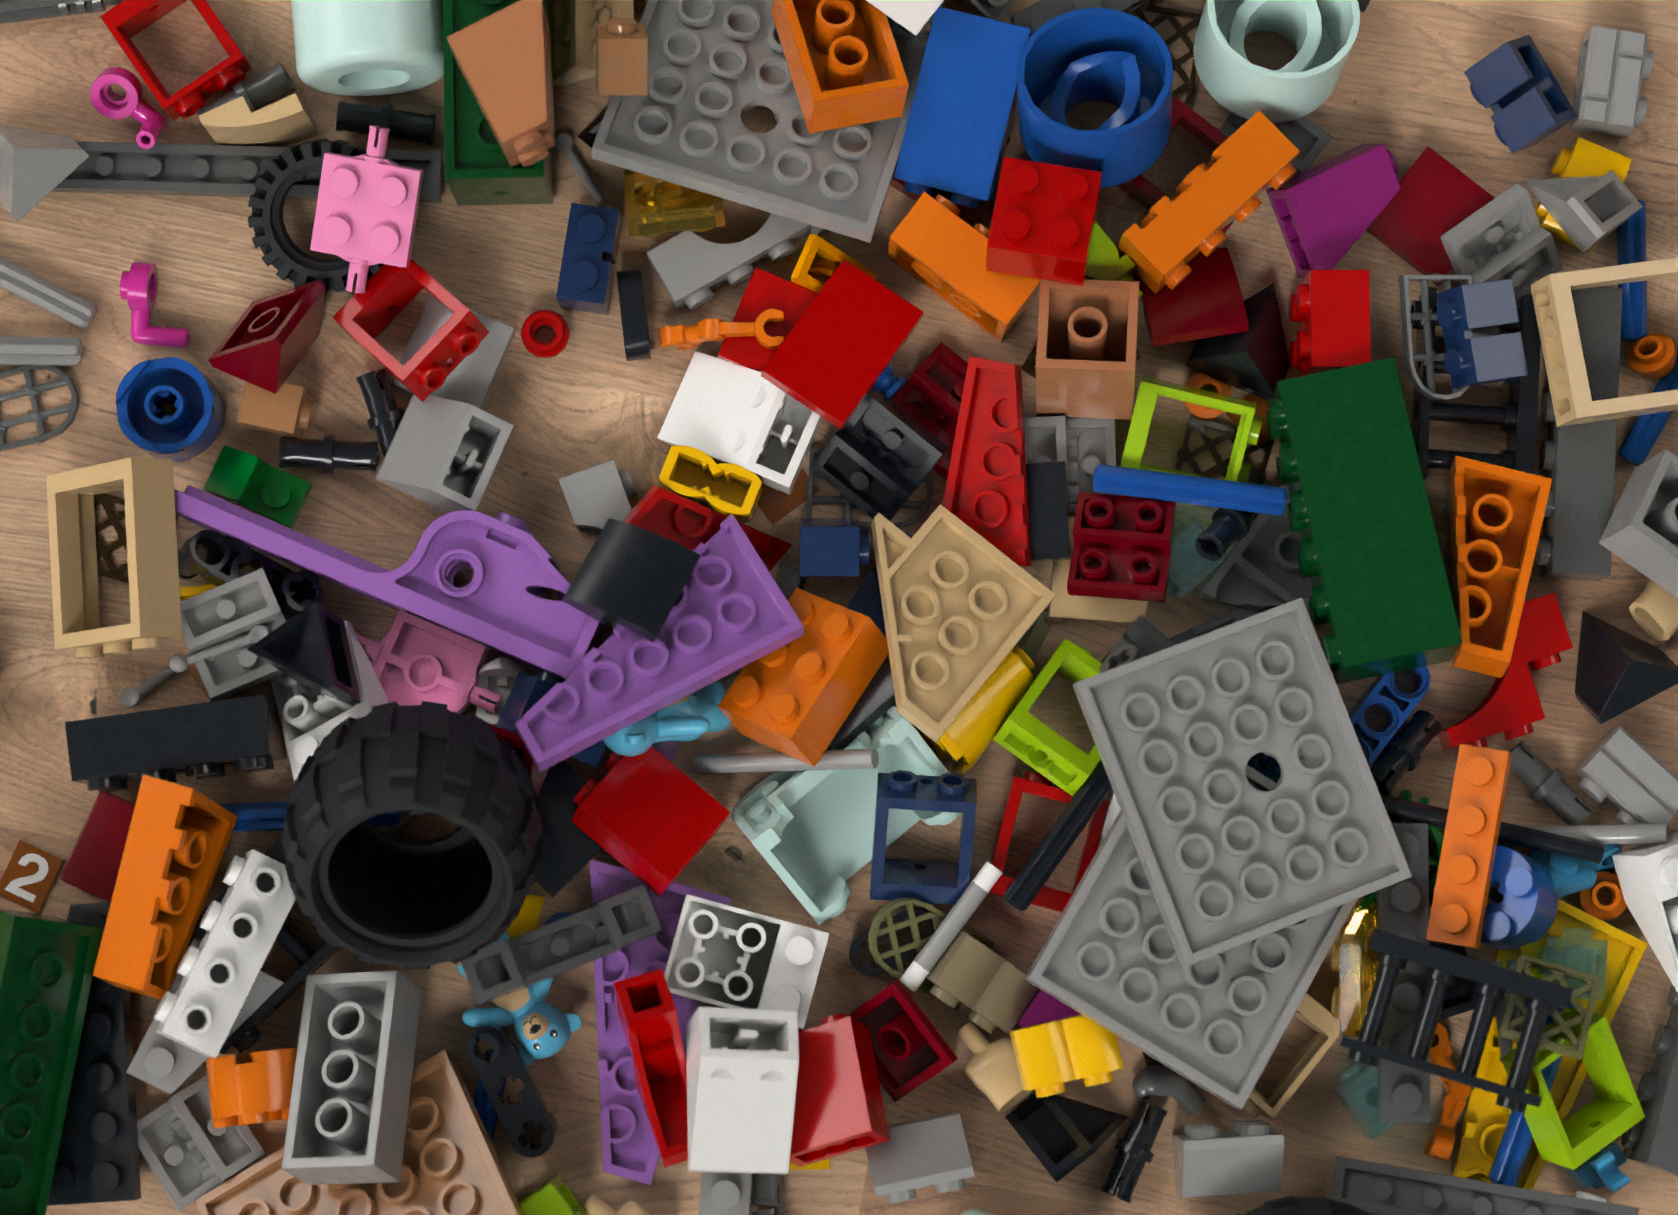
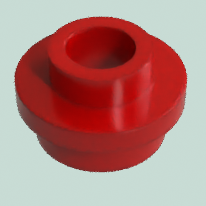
(542, 319)

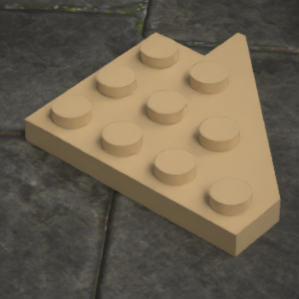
(948, 614)

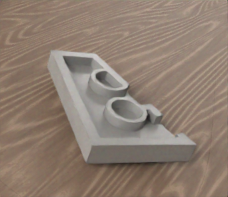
(171, 1063)

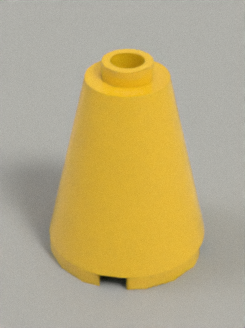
(985, 713)

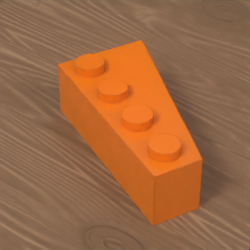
(1208, 203)
(1492, 550)
(161, 885)

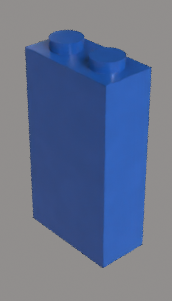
(962, 107)

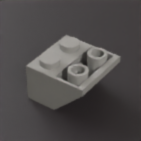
(444, 453)
(921, 1156)
(1228, 1161)

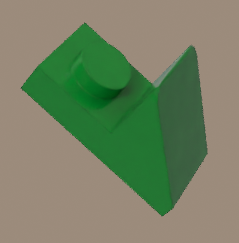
(258, 486)

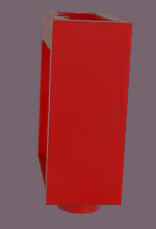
(135, 15)
(384, 299)
(1039, 786)

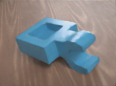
(1573, 874)
(1602, 1170)

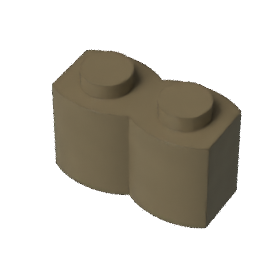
(982, 982)

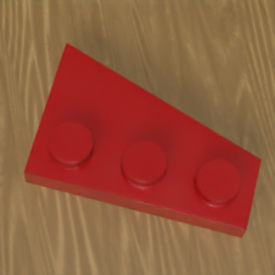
(694, 523)

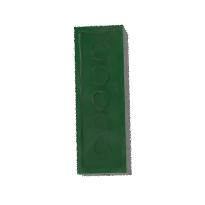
(473, 158)
(1363, 521)
(42, 1013)

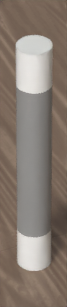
(951, 926)

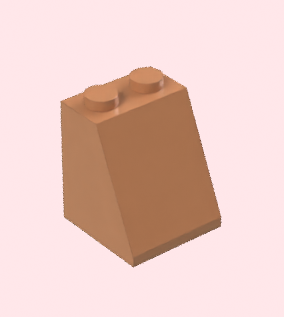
(511, 77)
(1087, 349)

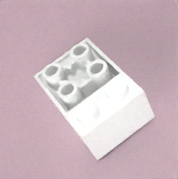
(741, 421)
(311, 716)
(1651, 893)
(744, 959)
(741, 1089)

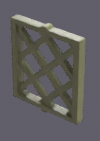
(1558, 973)

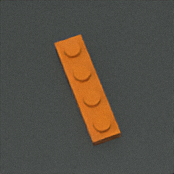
(1469, 846)

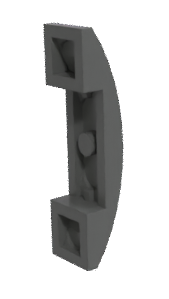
(561, 945)

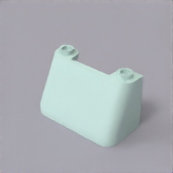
(821, 822)

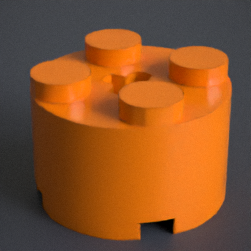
(251, 1087)

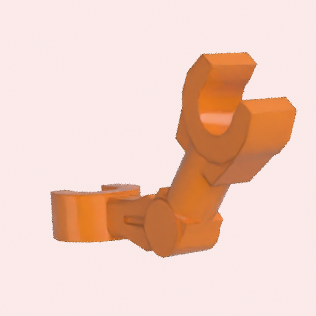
(716, 330)
(1442, 1137)

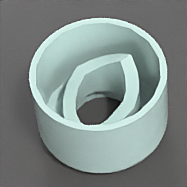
(1317, 29)
(368, 45)

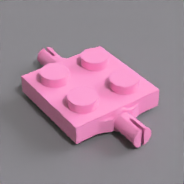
(367, 209)
(430, 665)

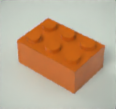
(841, 61)
(952, 263)
(809, 686)

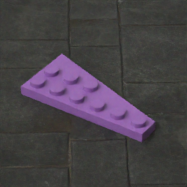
(718, 625)
(625, 1130)

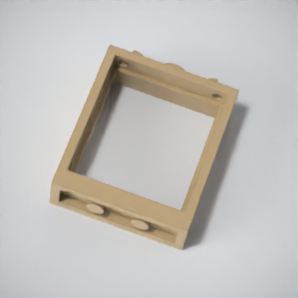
(1564, 350)
(150, 555)

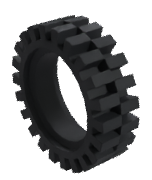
(268, 216)

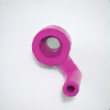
(122, 106)
(140, 291)

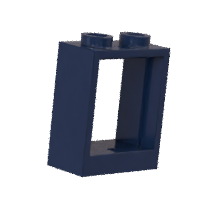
(920, 879)

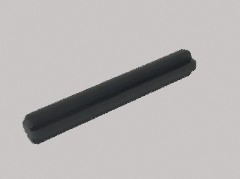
(1059, 839)

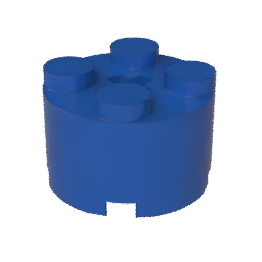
(181, 384)
(1527, 902)

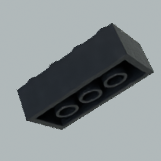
(175, 741)

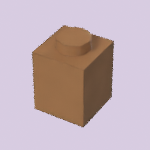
(621, 58)
(277, 414)

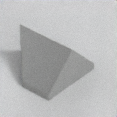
(33, 166)
(1586, 206)

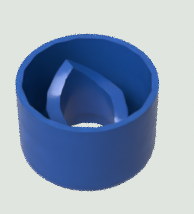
(1096, 58)

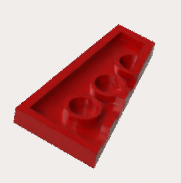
(989, 459)

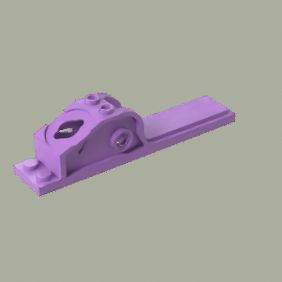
(499, 608)

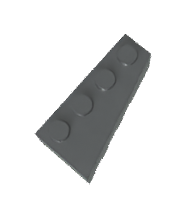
(1655, 1137)

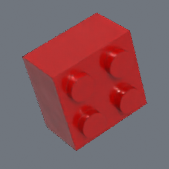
(1043, 221)
(1331, 321)

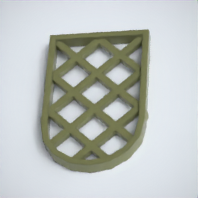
(885, 913)

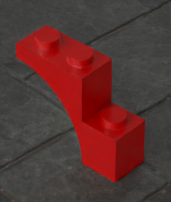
(1513, 699)
(657, 1058)

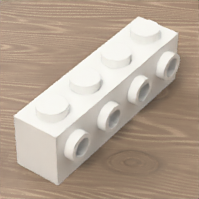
(229, 956)

